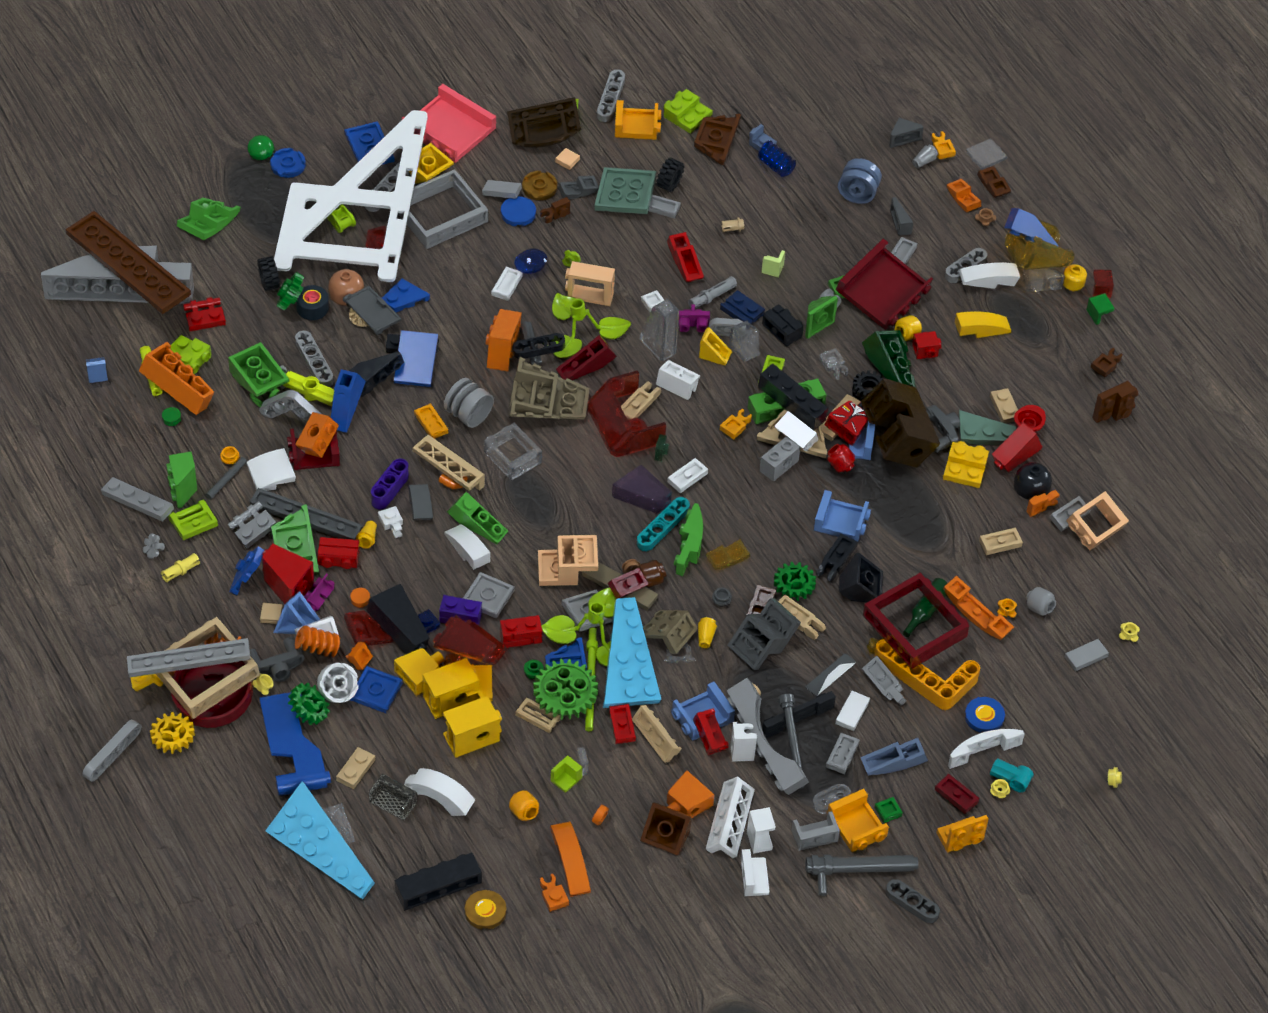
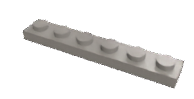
(188, 657)

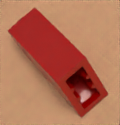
(1016, 448)

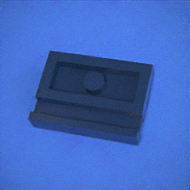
(742, 308)

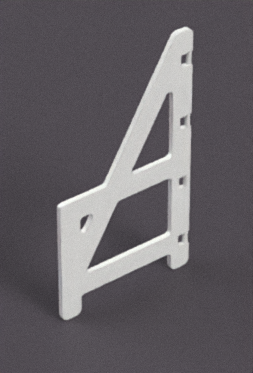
(301, 222)

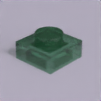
(661, 448)

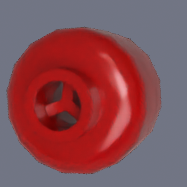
(841, 458)

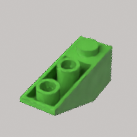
(476, 518)

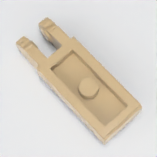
(640, 401)
(804, 616)

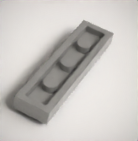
(137, 499)

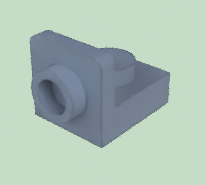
(758, 138)

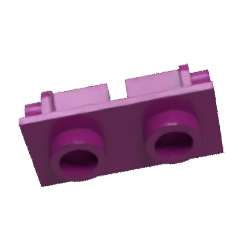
(322, 587)

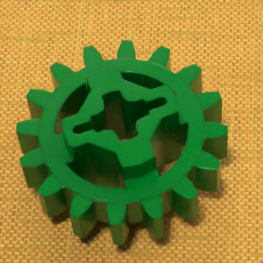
(290, 291)
(794, 581)
(308, 704)

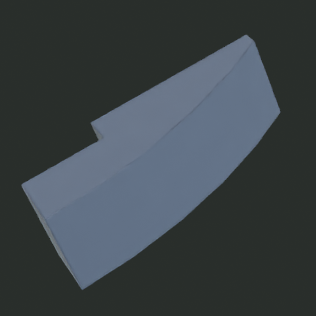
(894, 758)

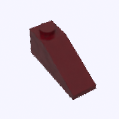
(587, 360)

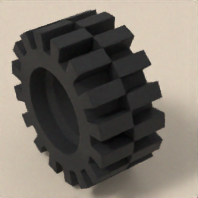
(670, 174)
(268, 273)
(864, 380)

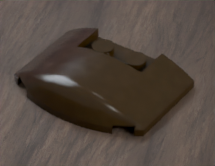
(544, 123)

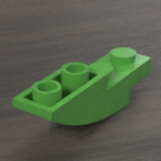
(691, 540)

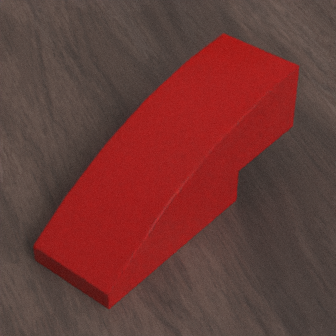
(685, 257)

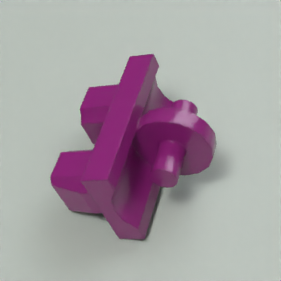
(693, 317)

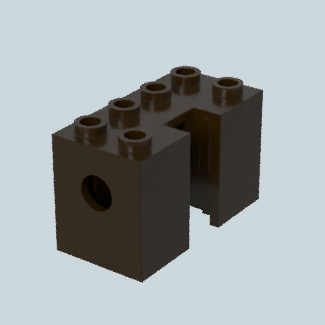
(903, 412)

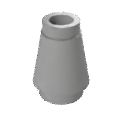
(925, 156)

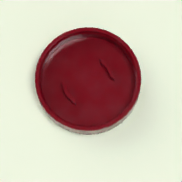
(197, 680)

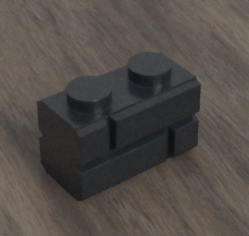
(783, 325)

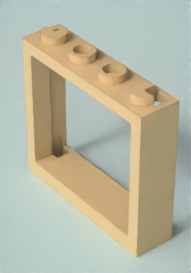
(222, 688)

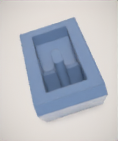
(96, 370)

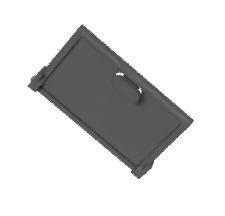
(369, 308)

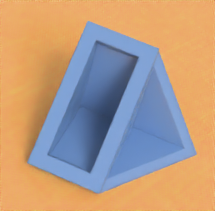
(295, 614)

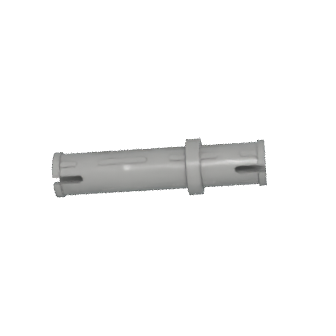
(708, 295)

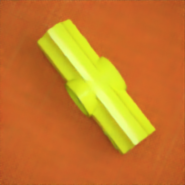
(310, 388)

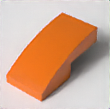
(962, 195)

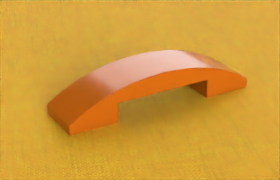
(975, 611)
(571, 858)

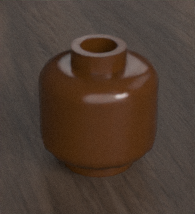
(653, 572)

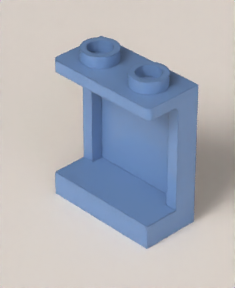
(841, 517)
(712, 698)

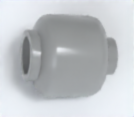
(1040, 601)

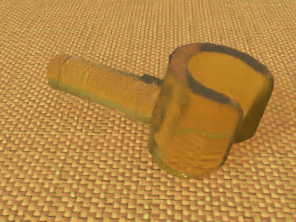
(872, 645)

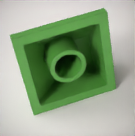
(820, 314)

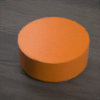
(360, 597)
(600, 815)

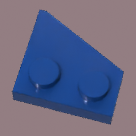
(404, 295)
(574, 652)

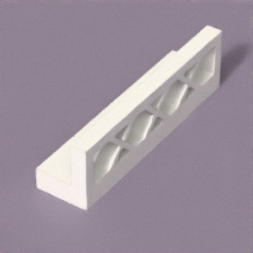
(726, 813)

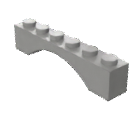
(748, 702)

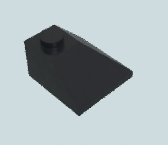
(861, 580)

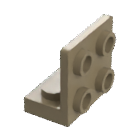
(673, 627)

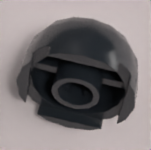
(1032, 480)

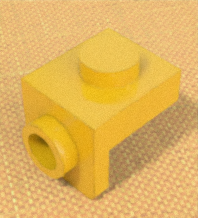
(143, 681)

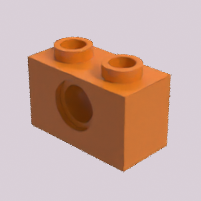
(317, 434)

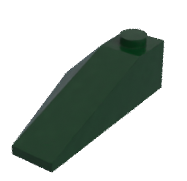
(888, 353)

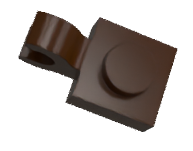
(557, 210)

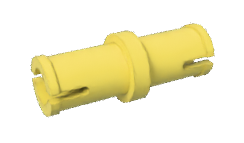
(180, 567)

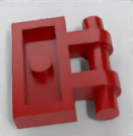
(204, 318)

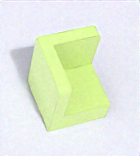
(772, 265)

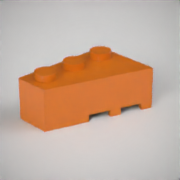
(501, 339)

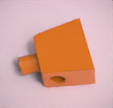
(689, 796)

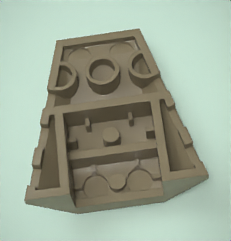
(546, 395)

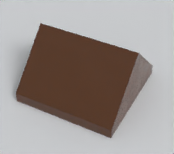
(666, 828)

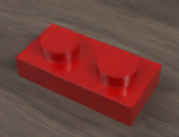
(622, 724)

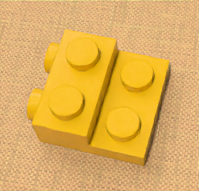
(966, 464)

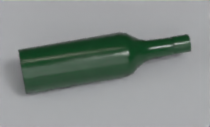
(924, 608)

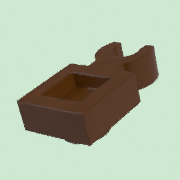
(1106, 364)

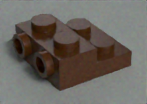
(1115, 402)

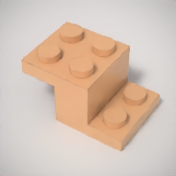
(572, 555)

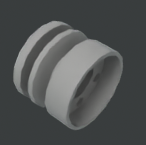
(468, 402)

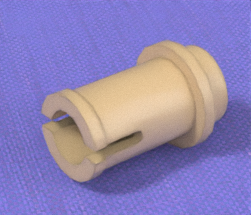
(731, 225)

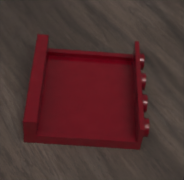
(883, 286)

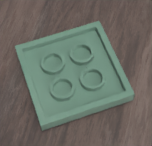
(625, 190)

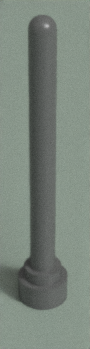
(786, 702)

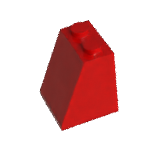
(287, 572)

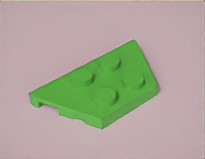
(296, 536)

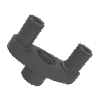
(945, 424)
(280, 665)

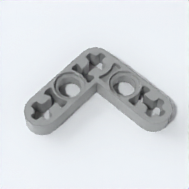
(296, 403)

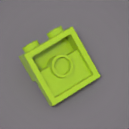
(686, 111)
(192, 352)

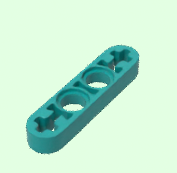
(665, 525)

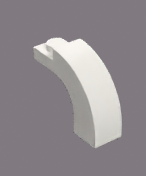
(442, 789)

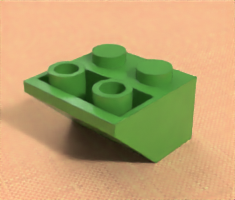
(181, 477)

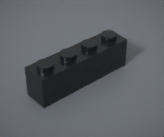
(792, 397)
(438, 881)

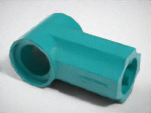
(1017, 777)

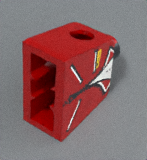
(847, 421)

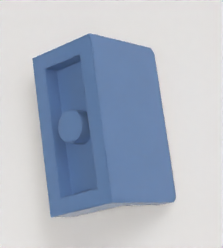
(864, 443)

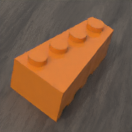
(176, 378)

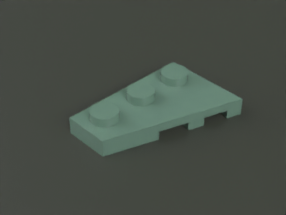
(982, 430)

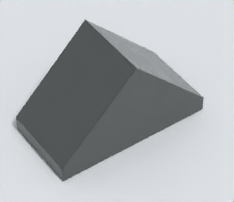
(905, 132)

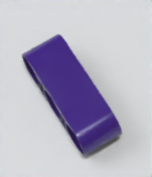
(389, 484)

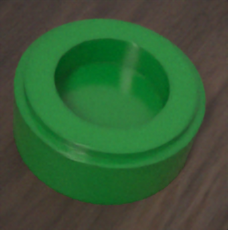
(171, 416)

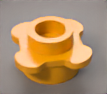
(1010, 605)

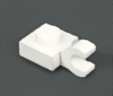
(391, 520)

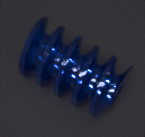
(776, 159)

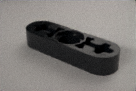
(551, 338)

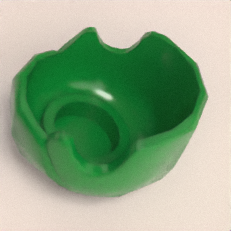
(260, 147)

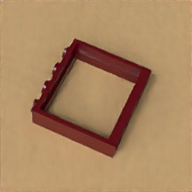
(896, 639)

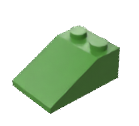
(256, 370)

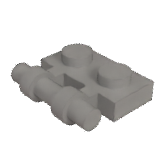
(256, 528)

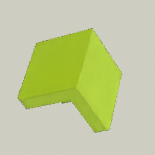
(566, 774)

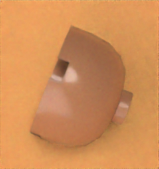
(344, 283)

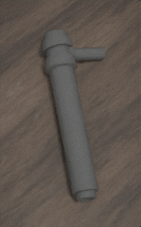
(853, 864)

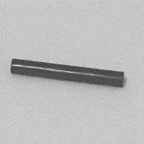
(226, 477)

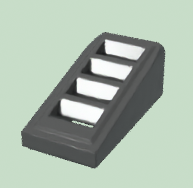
(901, 219)

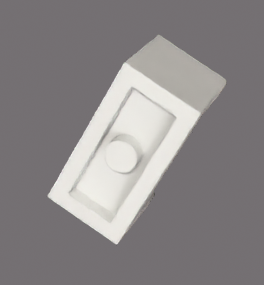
(758, 829)

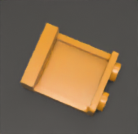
(637, 122)
(857, 821)

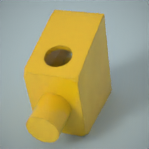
(413, 665)

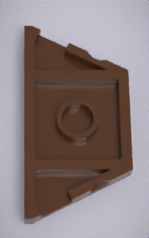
(717, 136)

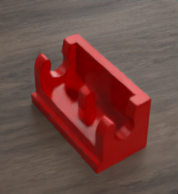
(710, 732)

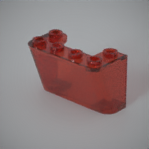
(469, 641)

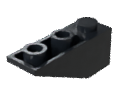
(377, 370)

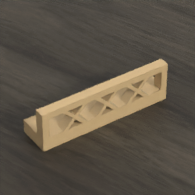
(451, 461)

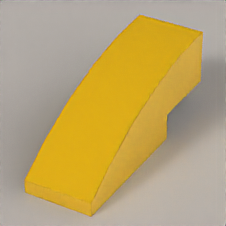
(981, 324)

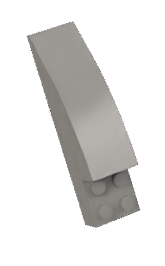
(91, 281)

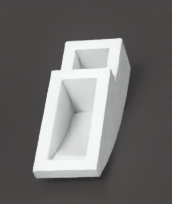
(990, 275)
(468, 546)

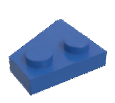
(245, 568)

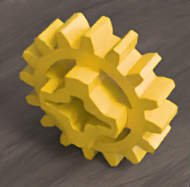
(172, 732)

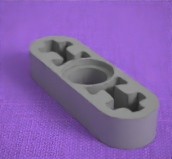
(969, 259)

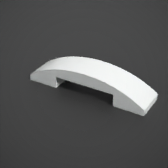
(1005, 737)

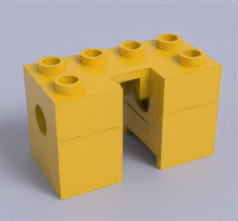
(470, 716)

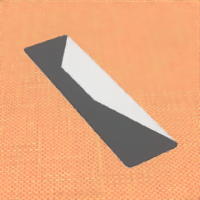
(830, 674)

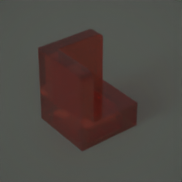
(1103, 283)

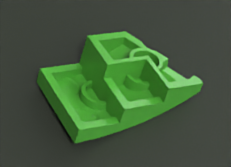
(207, 218)

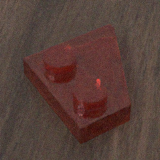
(365, 629)

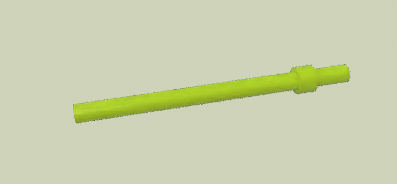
(591, 647)

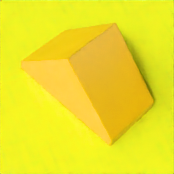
(713, 348)

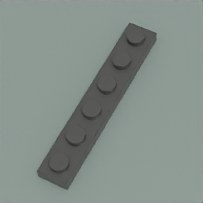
(319, 519)

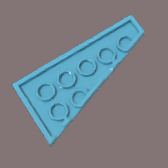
(629, 665)
(313, 836)

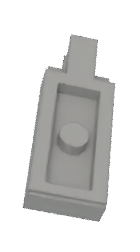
(884, 680)

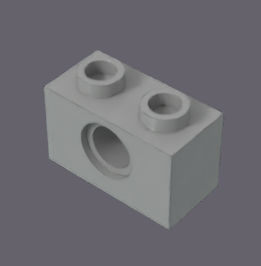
(779, 459)

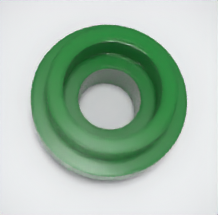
(531, 673)

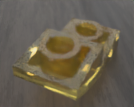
(728, 556)

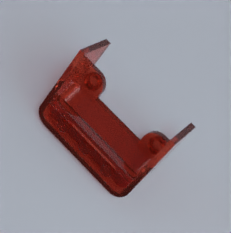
(617, 432)

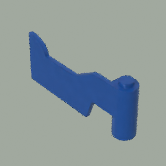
(287, 740)

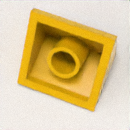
(431, 163)

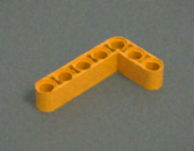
(940, 692)

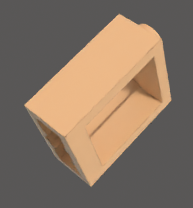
(593, 274)
(1111, 513)

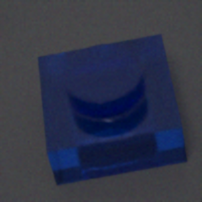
(429, 621)

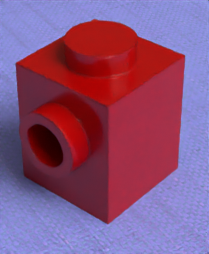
(926, 345)

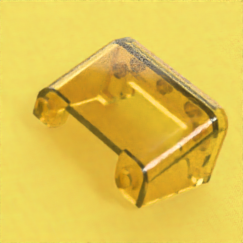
(1040, 253)

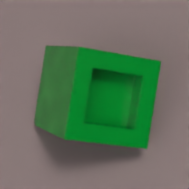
(1098, 306)

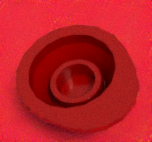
(1032, 416)

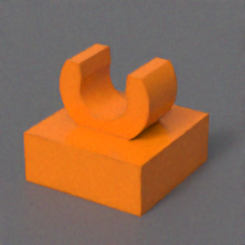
(359, 656)

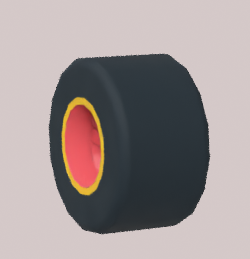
(312, 303)

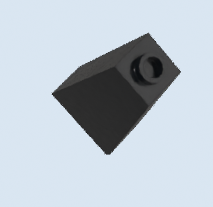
(398, 618)

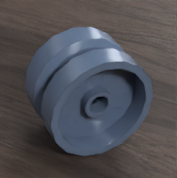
(859, 181)

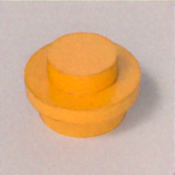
(229, 455)

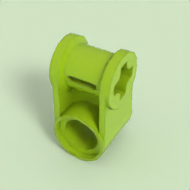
(341, 218)

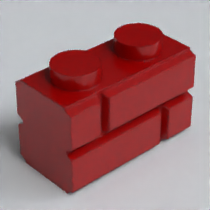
(338, 552)
(521, 631)

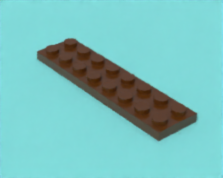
(128, 262)

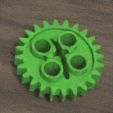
(565, 689)

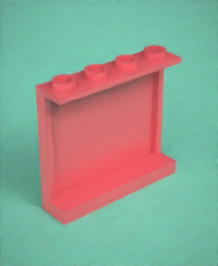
(455, 123)

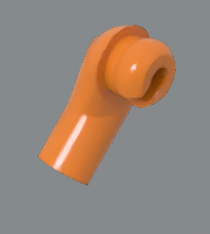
(448, 482)

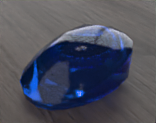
(530, 261)

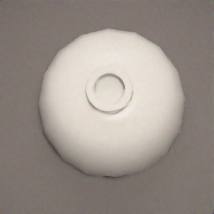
(337, 682)

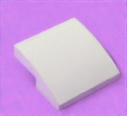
(271, 469)

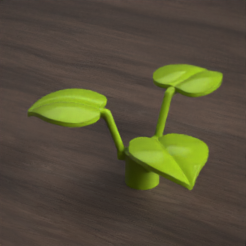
(565, 307)
(562, 629)

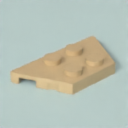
(773, 436)

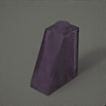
(642, 490)

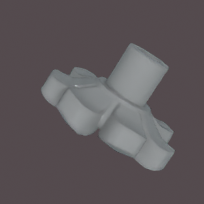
(153, 546)

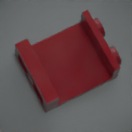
(305, 461)

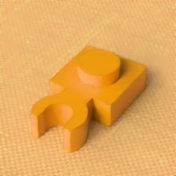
(944, 147)
(734, 426)

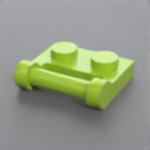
(195, 523)

